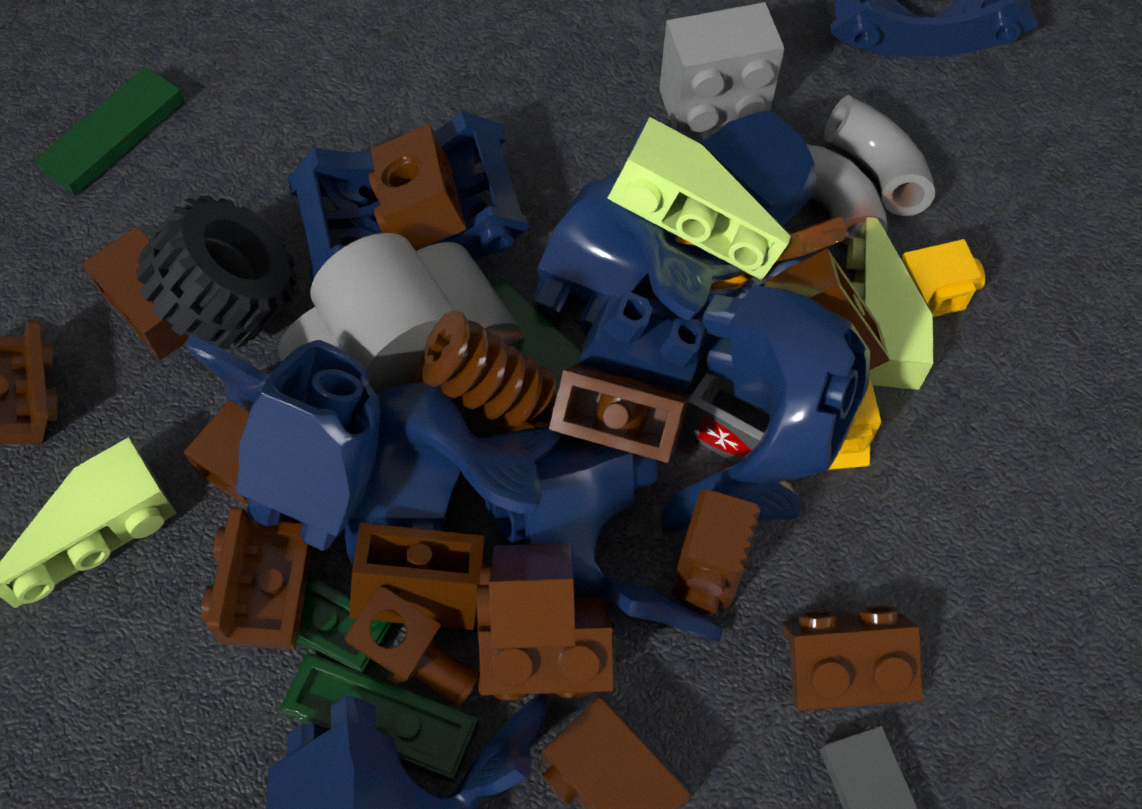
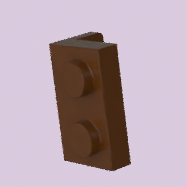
(24, 398)
(257, 583)
(854, 658)

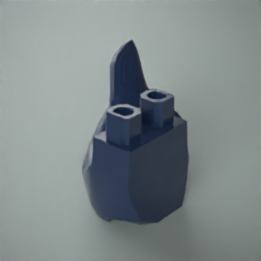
(766, 160)
(610, 251)
(653, 343)
(800, 369)
(305, 437)
(422, 462)
(580, 492)
(362, 769)

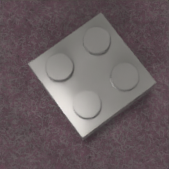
(719, 66)

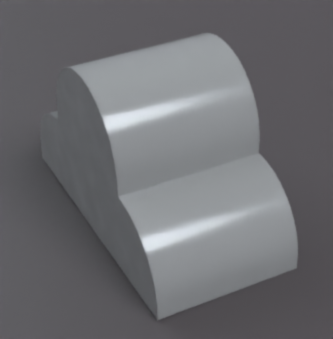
(385, 298)

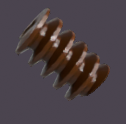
(485, 372)

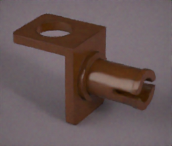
(416, 654)

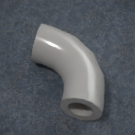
(885, 153)
(845, 191)

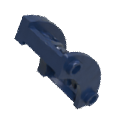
(962, 28)
(346, 183)

